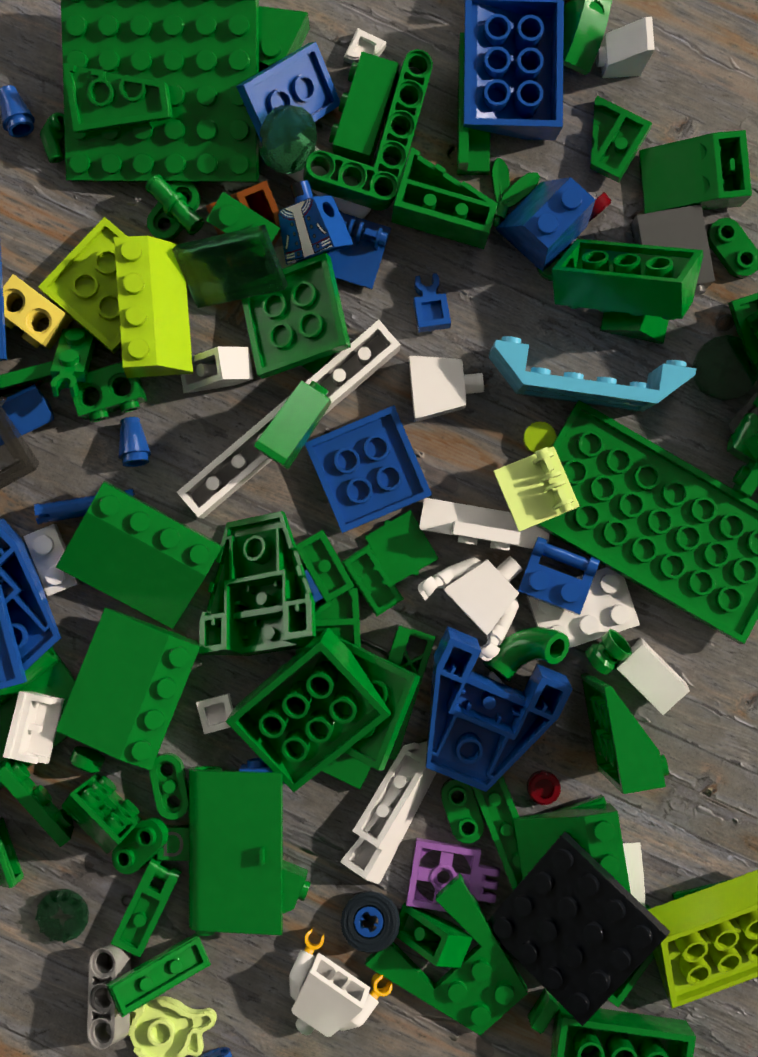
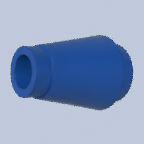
(14, 112)
(133, 443)

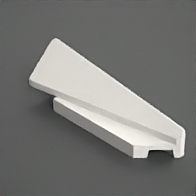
(390, 813)

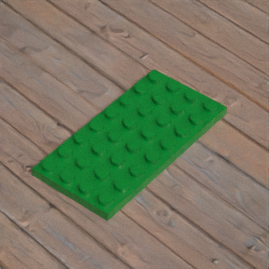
(659, 522)

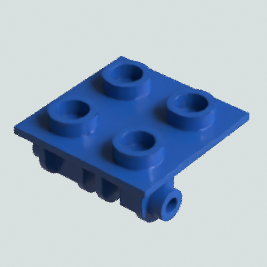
(360, 261)

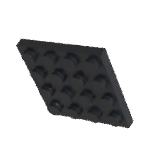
(576, 928)

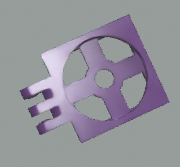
(475, 881)

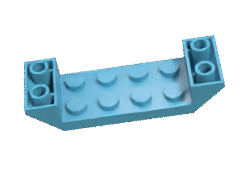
(511, 358)

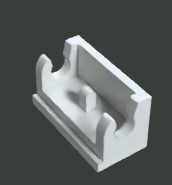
(653, 677)
(33, 727)

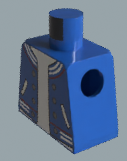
(311, 225)

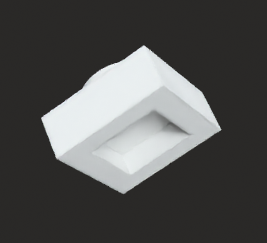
(214, 712)

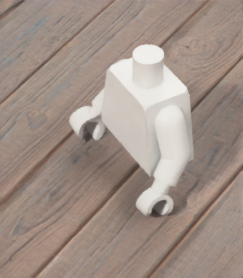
(482, 595)

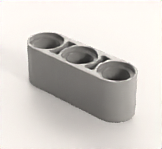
(100, 1008)

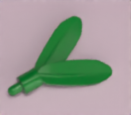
(506, 195)

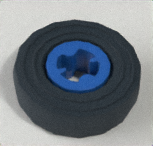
(363, 938)

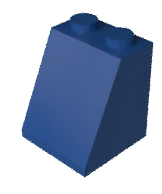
(548, 220)

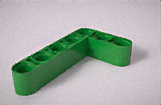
(390, 144)

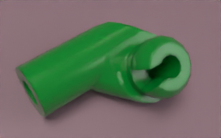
(51, 135)

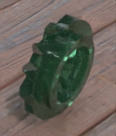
(71, 904)

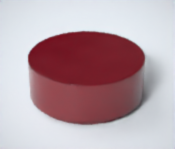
(600, 204)
(543, 787)

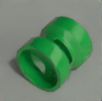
(608, 652)

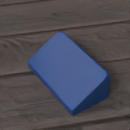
(28, 410)

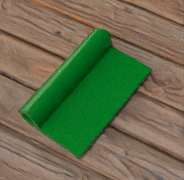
(235, 851)

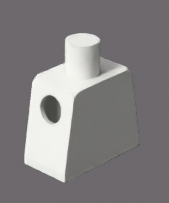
(440, 386)

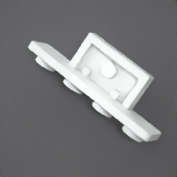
(476, 524)

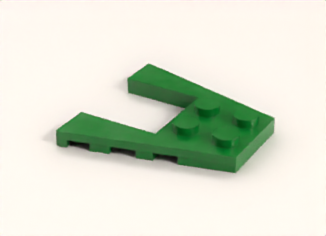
(471, 994)

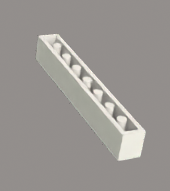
(243, 460)

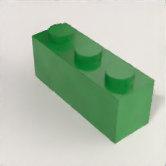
(364, 108)

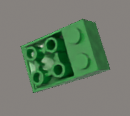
(696, 171)
(102, 812)

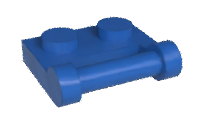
(554, 586)

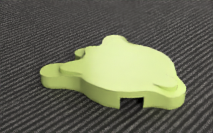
(169, 1028)

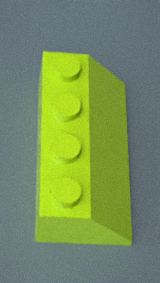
(152, 308)

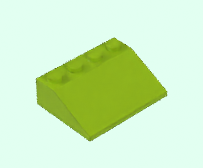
(709, 939)

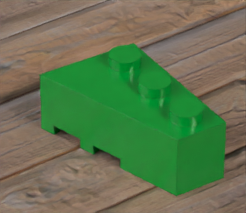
(280, 34)
(441, 204)

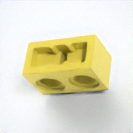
(33, 309)

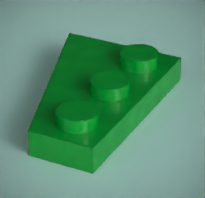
(113, 100)

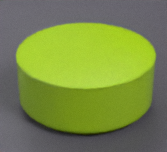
(538, 436)

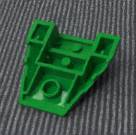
(259, 592)

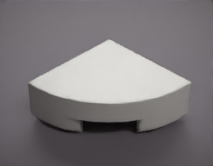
(365, 43)

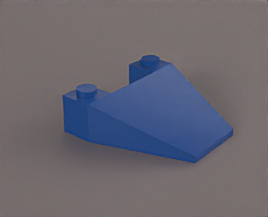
(25, 598)
(480, 723)

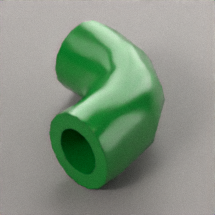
(526, 646)

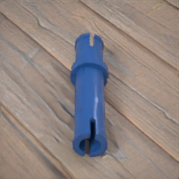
(65, 508)

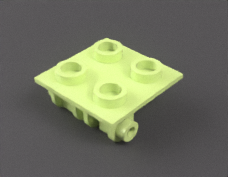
(536, 488)

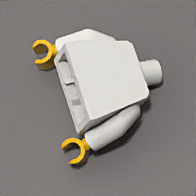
(328, 995)

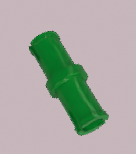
(174, 204)

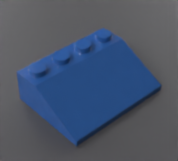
(514, 67)

